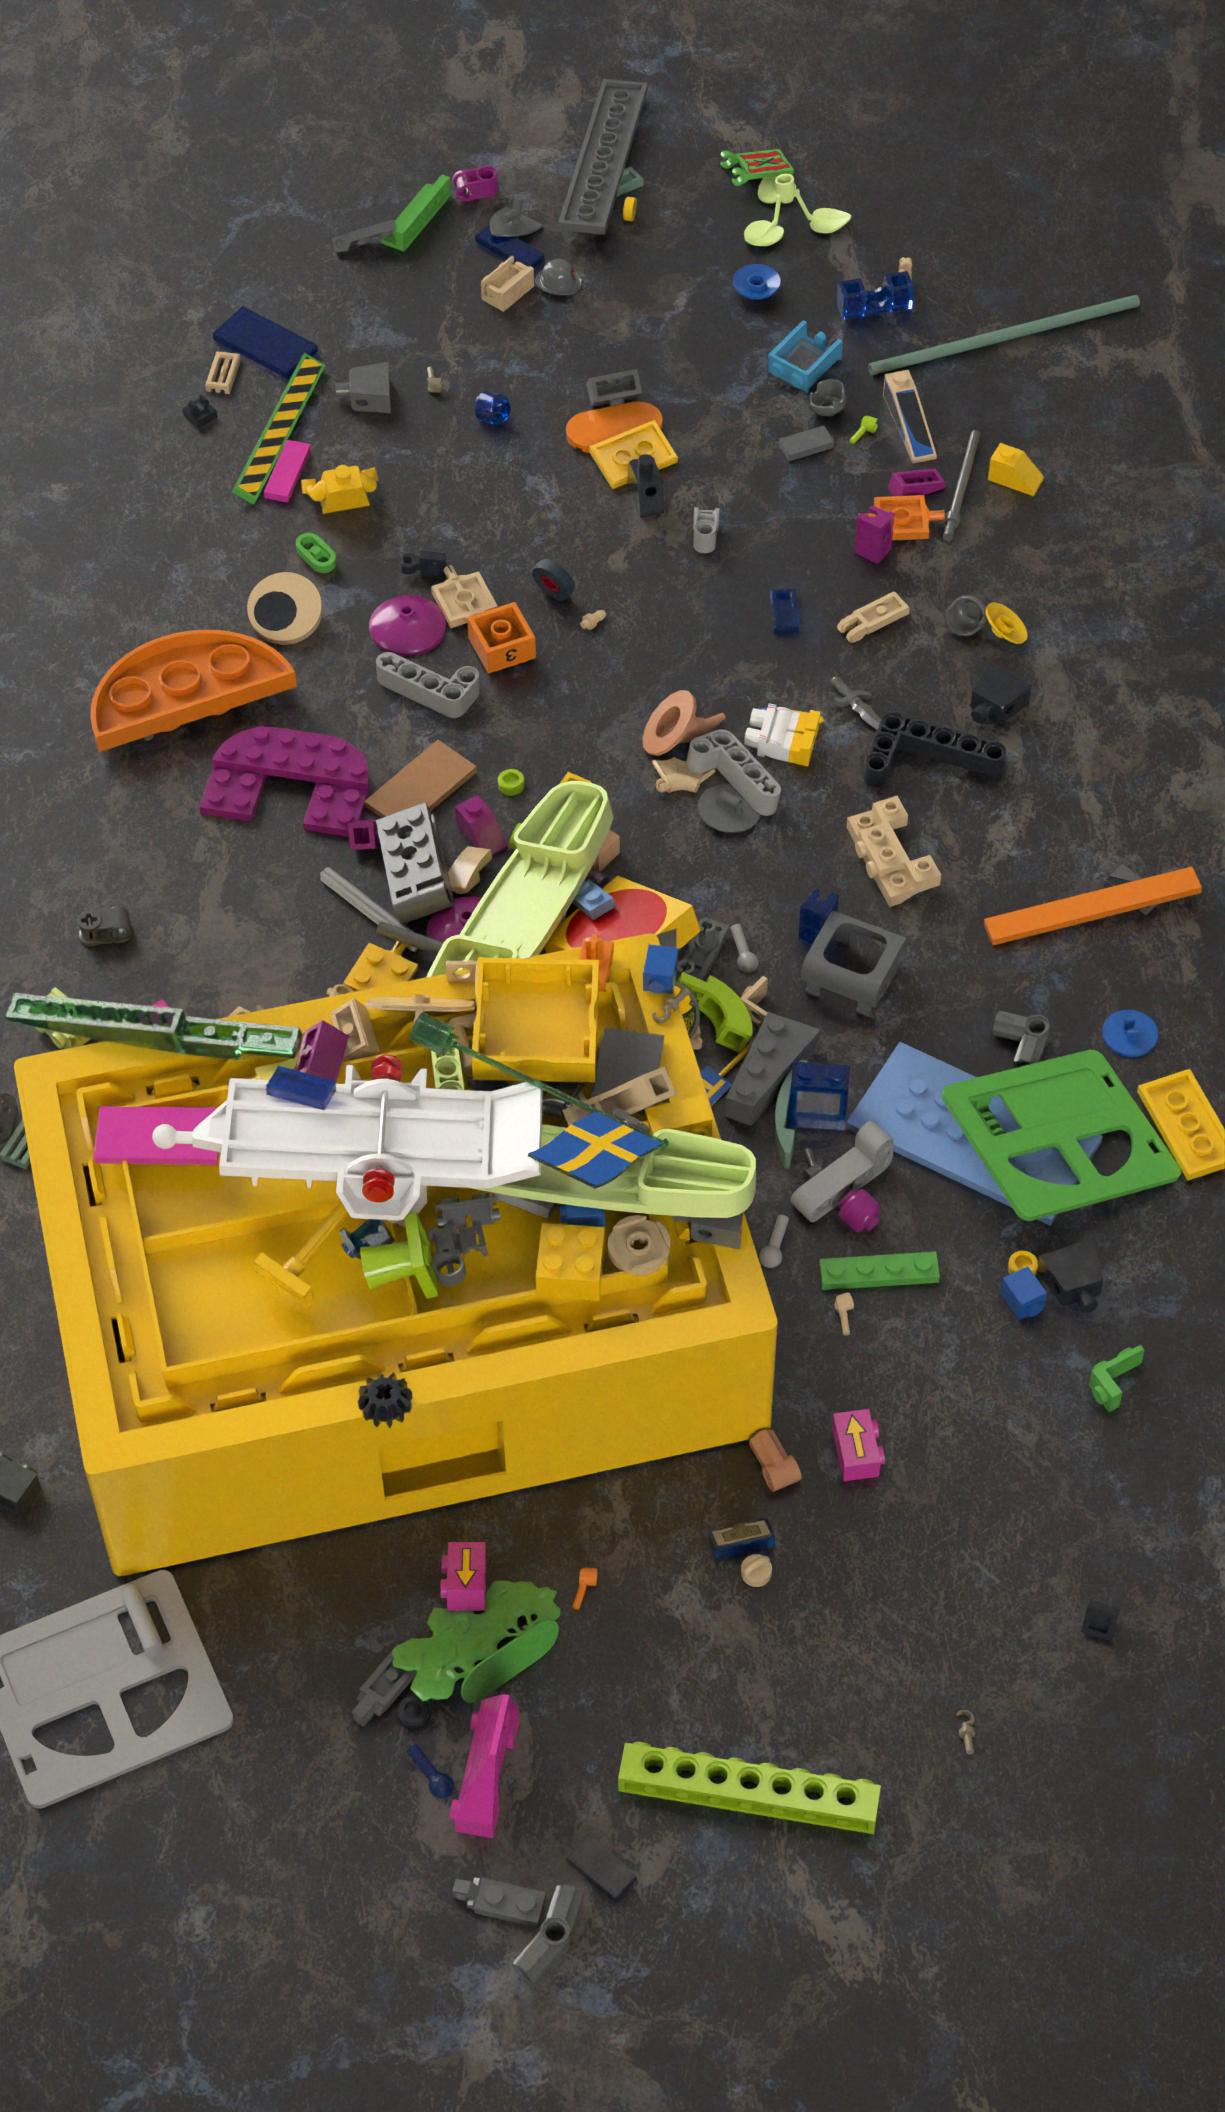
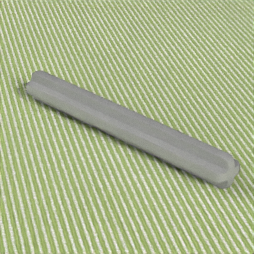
(360, 900)

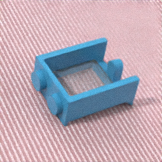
(803, 359)

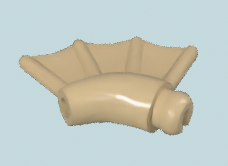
(677, 776)

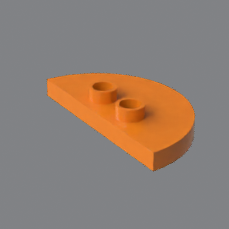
(184, 681)

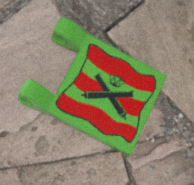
(756, 165)

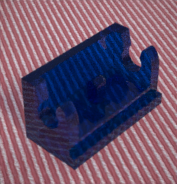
(814, 915)

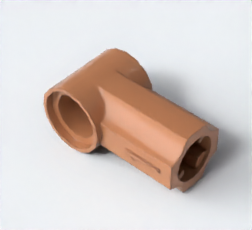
(777, 1467)

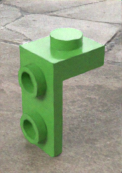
(1101, 1379)

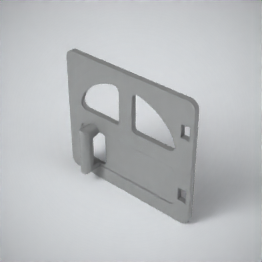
(86, 1660)

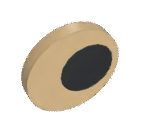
(284, 608)

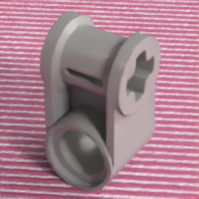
(705, 529)

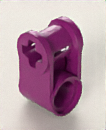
(479, 183)

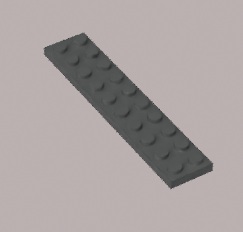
(603, 157)

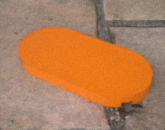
(601, 424)

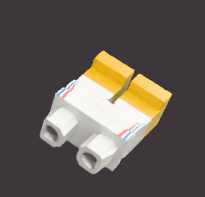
(783, 734)

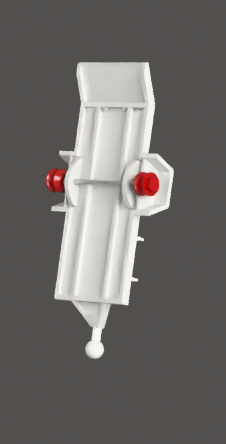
(375, 1137)

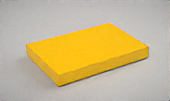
(616, 452)

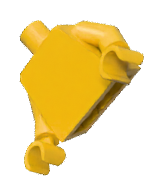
(342, 488)

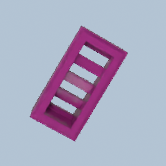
(909, 484)

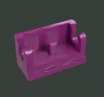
(874, 534)
(322, 1051)

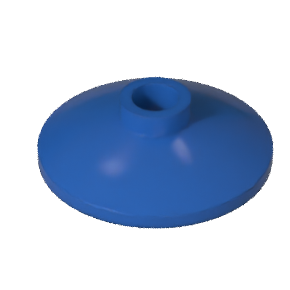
(756, 281)

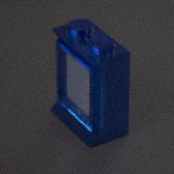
(819, 1096)

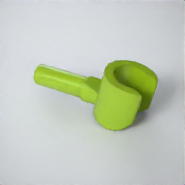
(868, 424)

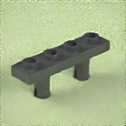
(703, 949)

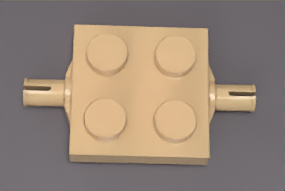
(462, 596)

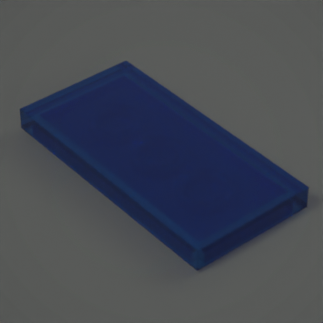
(264, 341)

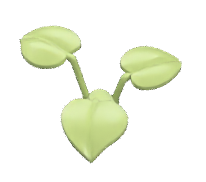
(783, 190)

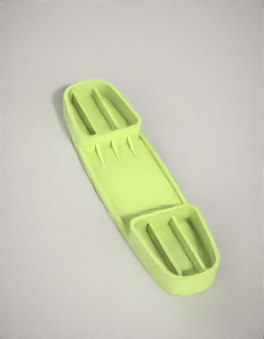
(538, 880)
(687, 1179)

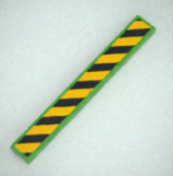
(278, 429)

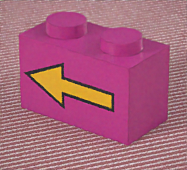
(857, 1445)
(465, 1576)

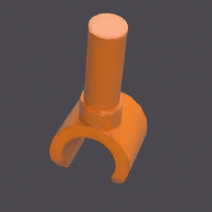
(587, 1577)

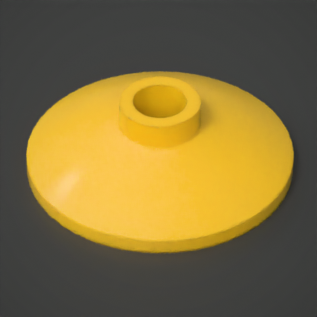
(1006, 623)

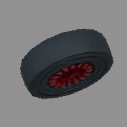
(553, 579)

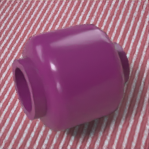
(859, 1210)

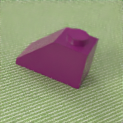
(480, 826)

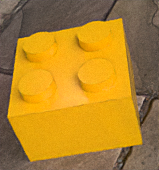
(570, 1261)

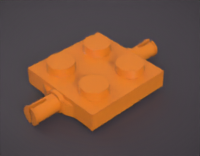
(910, 516)

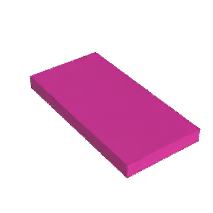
(128, 1133)

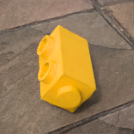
(685, 1115)

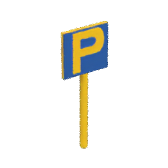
(714, 1083)

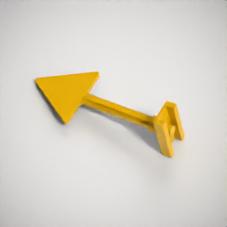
(287, 1276)

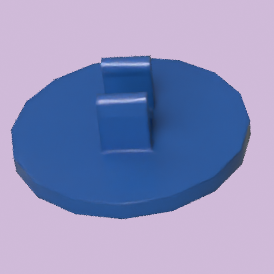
(1130, 1033)

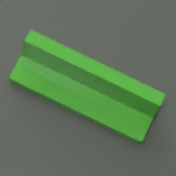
(419, 213)

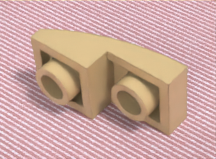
(466, 868)

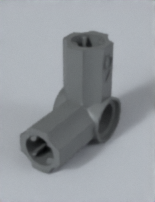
(1021, 1029)

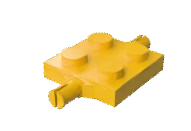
(380, 968)

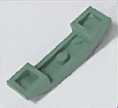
(784, 1137)

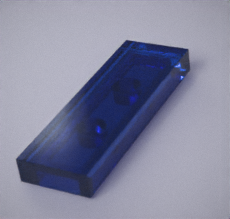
(510, 247)

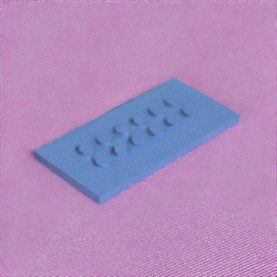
(910, 1109)

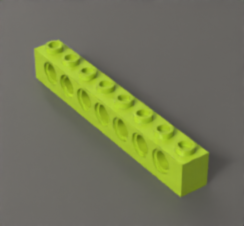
(761, 1800)

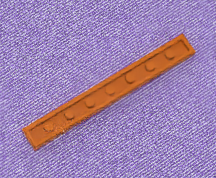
(1092, 905)

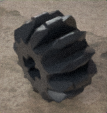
(373, 1400)

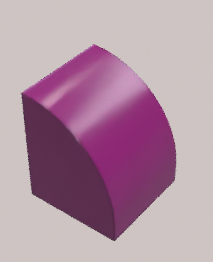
(363, 834)

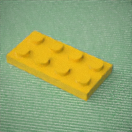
(1186, 1123)

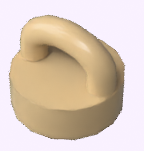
(756, 1570)

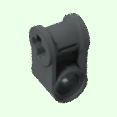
(106, 926)

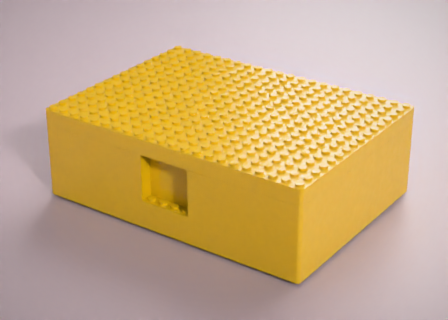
(233, 1411)

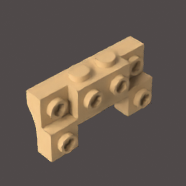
(885, 856)

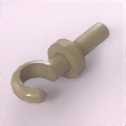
(672, 1004)
(967, 1731)

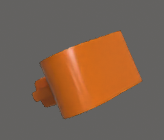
(596, 949)

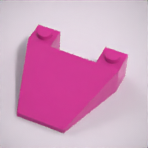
(494, 1731)

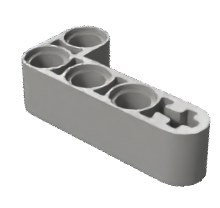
(444, 695)
(727, 754)
(851, 1171)

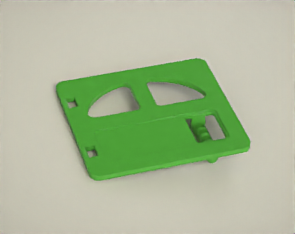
(1056, 1107)

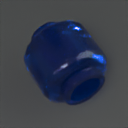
(492, 407)

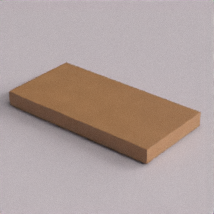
(425, 779)

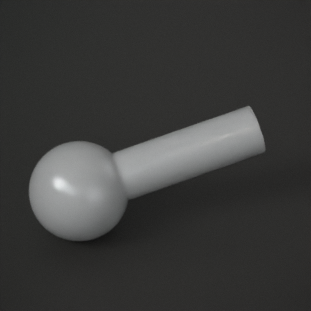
(747, 961)
(770, 1255)

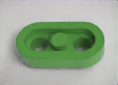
(316, 553)

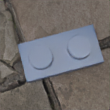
(593, 900)

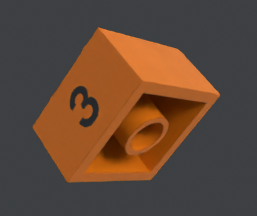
(501, 637)

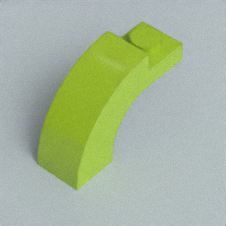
(723, 1008)

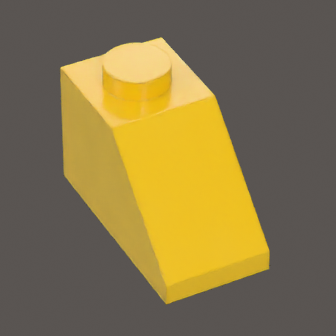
(1014, 470)

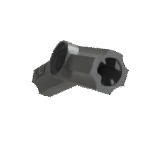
(560, 1918)

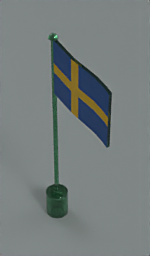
(589, 1150)

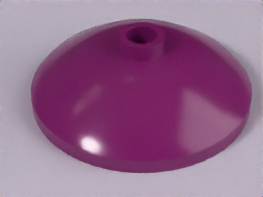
(407, 625)
(451, 920)

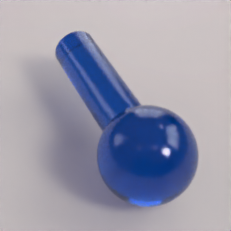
(440, 1784)

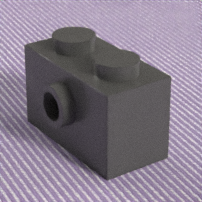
(614, 388)

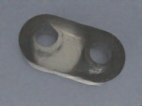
(7, 1119)

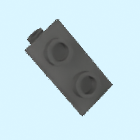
(478, 1208)

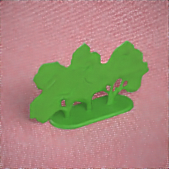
(466, 1637)

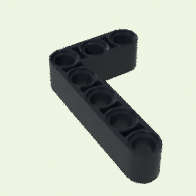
(930, 741)

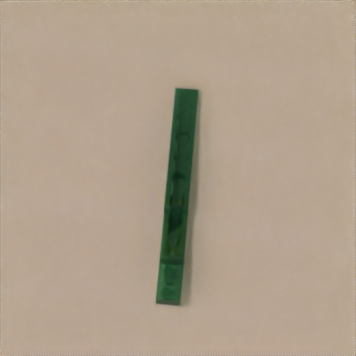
(154, 1027)

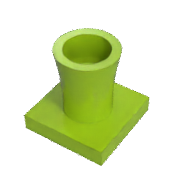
(402, 1259)

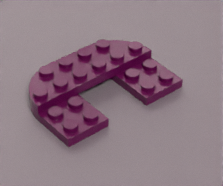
(253, 754)

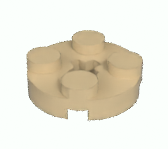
(646, 1232)

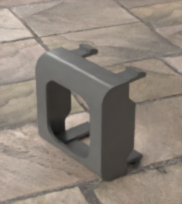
(863, 988)

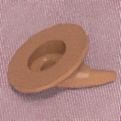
(676, 723)

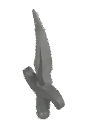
(854, 699)

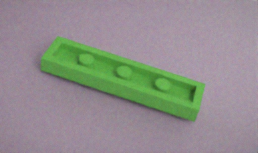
(879, 1270)

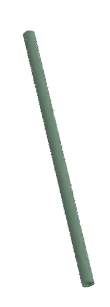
(1003, 334)

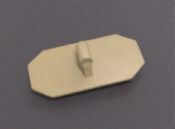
(420, 1004)

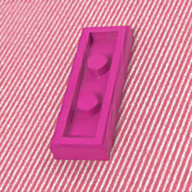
(287, 471)

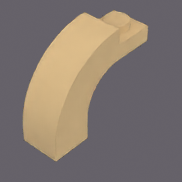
(630, 1097)

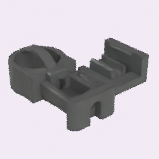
(454, 1244)

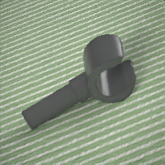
(814, 1168)

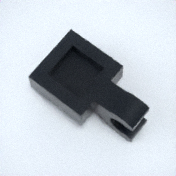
(428, 563)

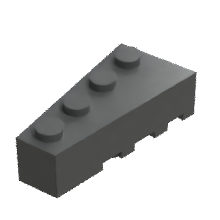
(768, 1064)

